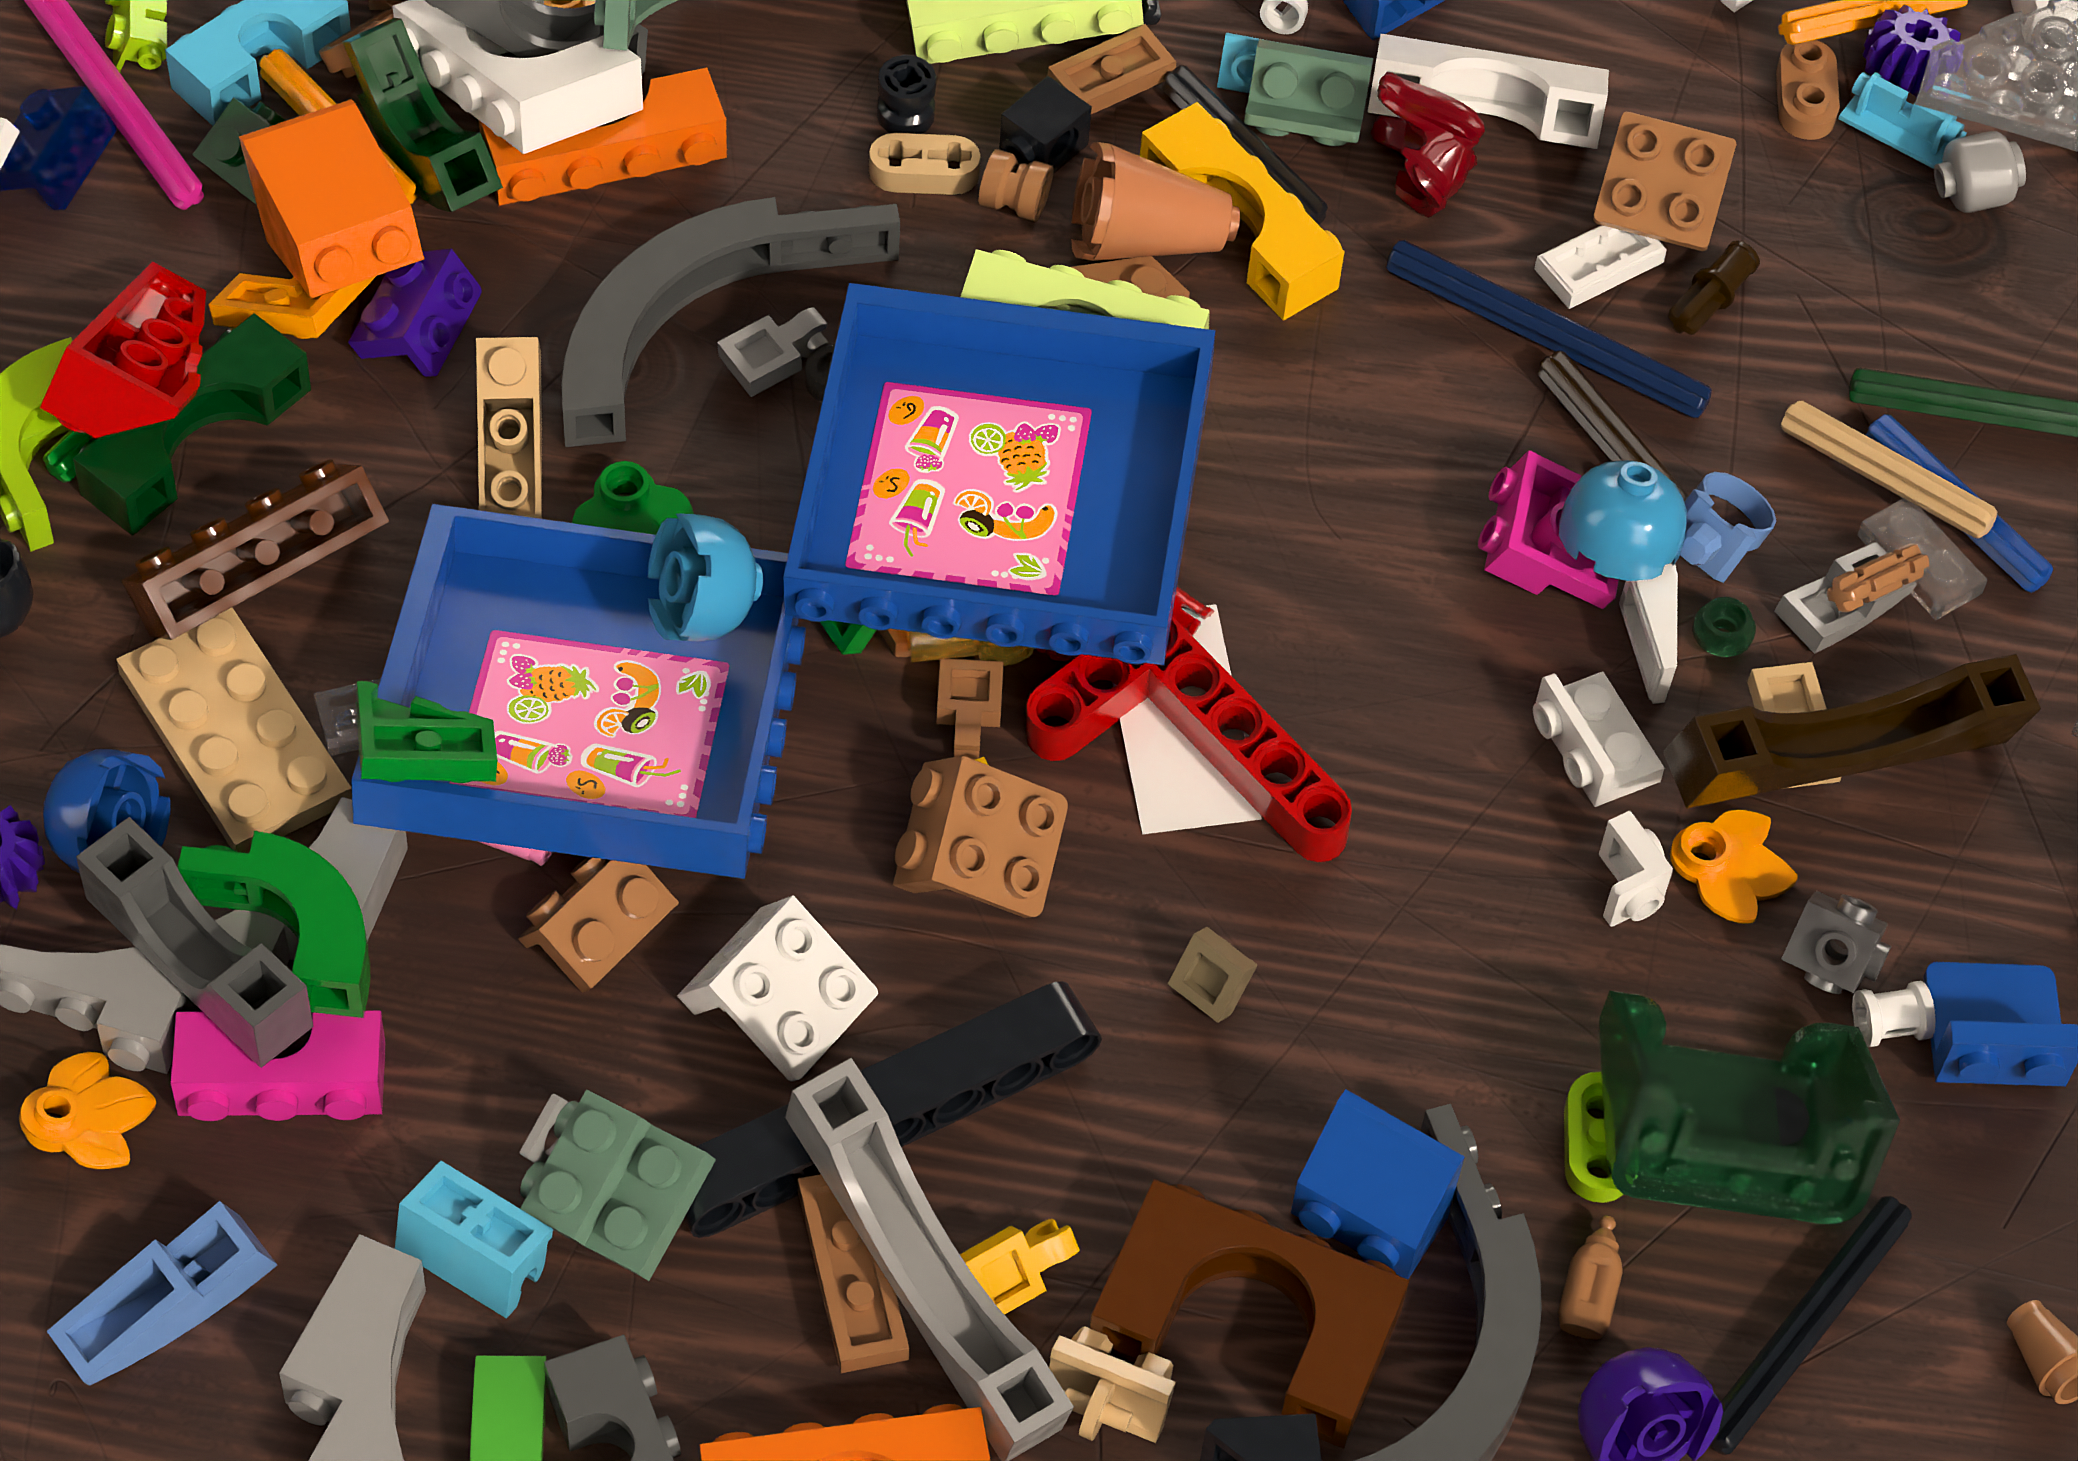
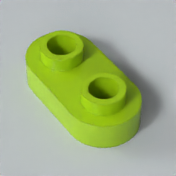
(1586, 1141)

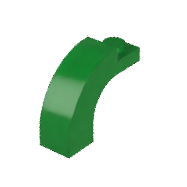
(303, 894)

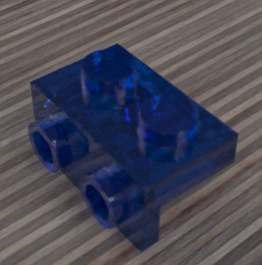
(56, 143)

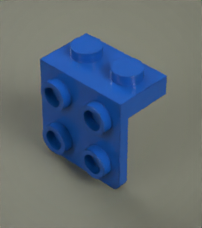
(1999, 1025)

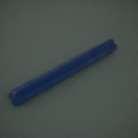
(1549, 329)

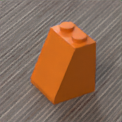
(330, 199)

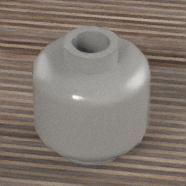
(1980, 171)

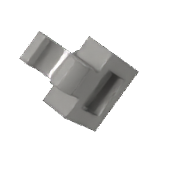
(769, 353)

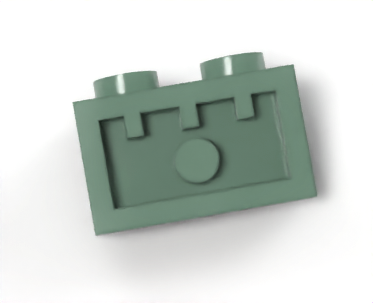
(1308, 92)

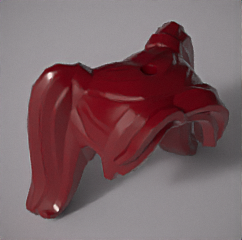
(1434, 138)

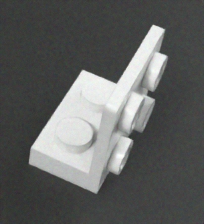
(783, 986)

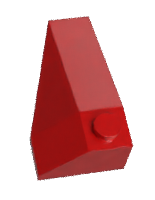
(133, 358)

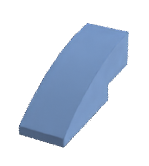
(162, 1294)

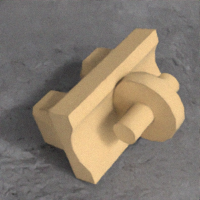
(1110, 1389)

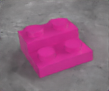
(1525, 533)

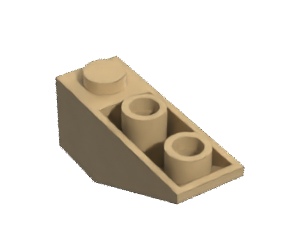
(509, 425)

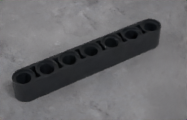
(918, 1089)

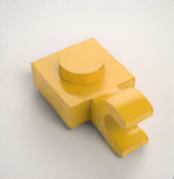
(1011, 1263)

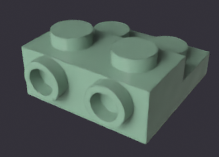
(615, 1183)

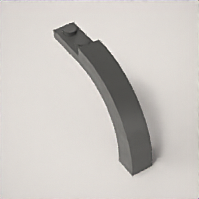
(685, 265)
(1508, 1316)

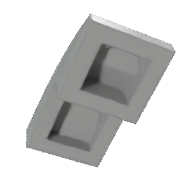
(1818, 619)

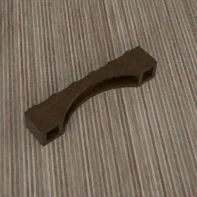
(1765, 751)

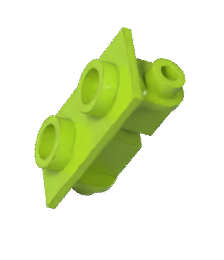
(135, 35)

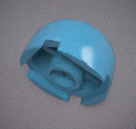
(1624, 520)
(703, 578)

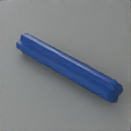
(2002, 541)

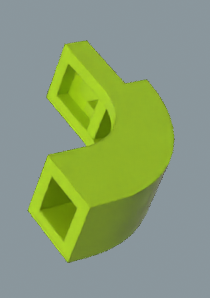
(22, 434)

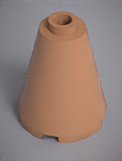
(1146, 209)

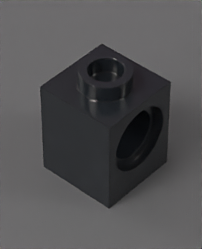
(1046, 125)

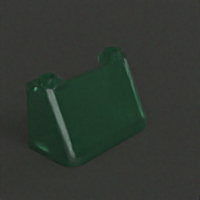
(1707, 1125)

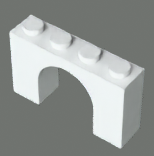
(523, 98)

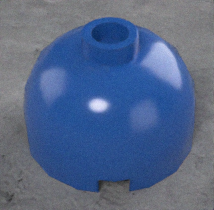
(97, 795)

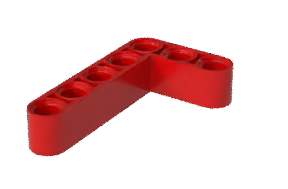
(1202, 722)

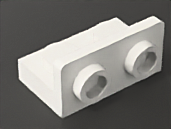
(1596, 737)

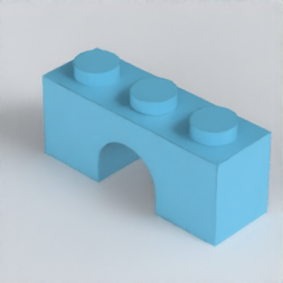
(219, 57)

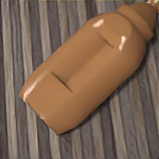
(1592, 1284)

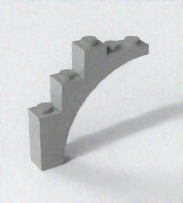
(137, 1003)
(353, 1353)

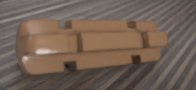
(1878, 577)

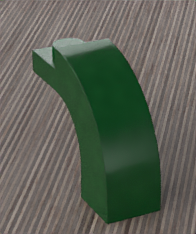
(415, 130)

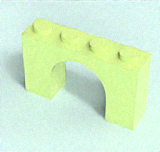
(981, 27)
(1011, 280)

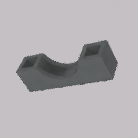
(533, 28)
(236, 986)

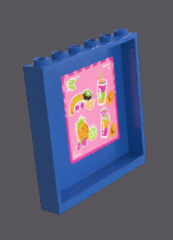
(1001, 474)
(597, 719)

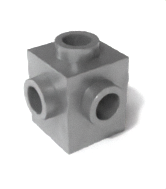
(1826, 963)

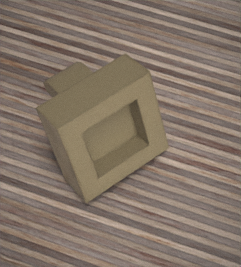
(1212, 974)

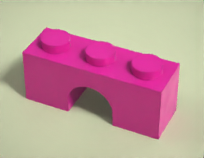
(331, 1075)

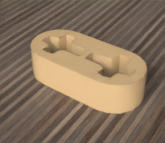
(924, 163)

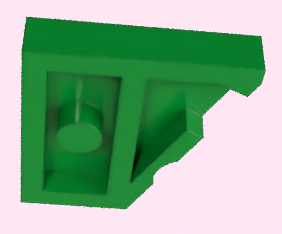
(422, 740)

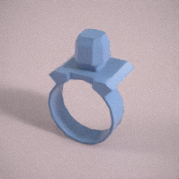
(1713, 541)

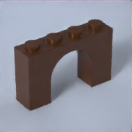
(1190, 1241)

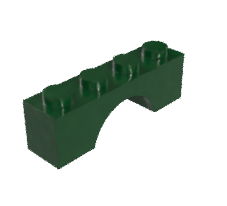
(245, 376)

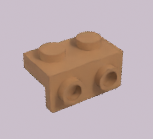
(598, 918)

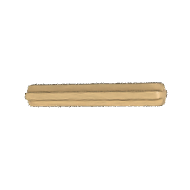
(1889, 469)

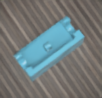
(472, 1238)

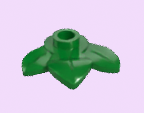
(636, 513)

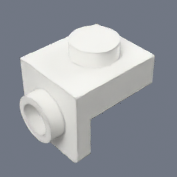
(1638, 865)

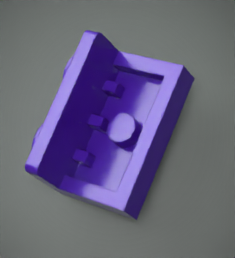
(418, 311)

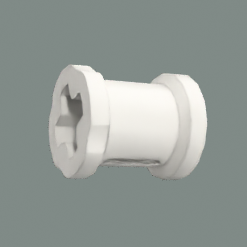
(1894, 1013)

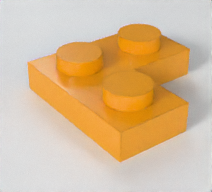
(281, 304)

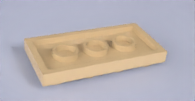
(234, 730)

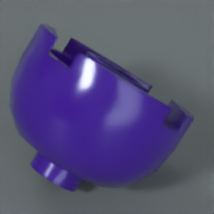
(1648, 1409)

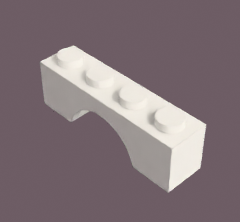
(1545, 96)

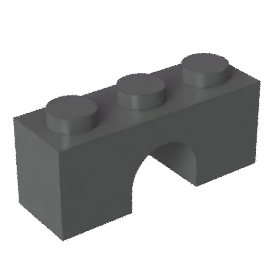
(604, 1398)

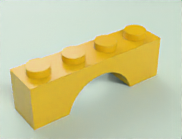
(1292, 255)

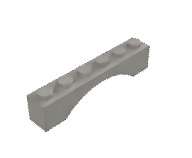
(967, 1332)

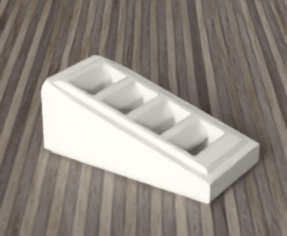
(1651, 622)

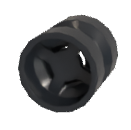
(906, 95)

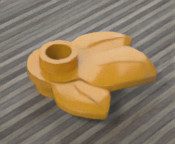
(1738, 865)
(92, 1108)

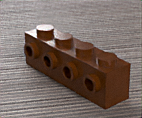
(254, 550)

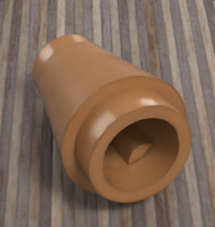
(2048, 1350)

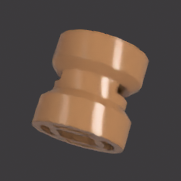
(1015, 185)

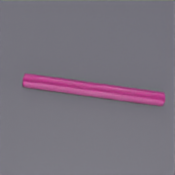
(119, 101)

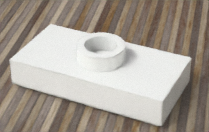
(1597, 263)

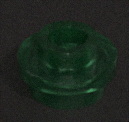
(1729, 615)

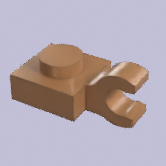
(969, 699)

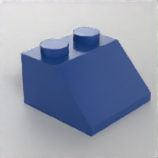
(1377, 1185)

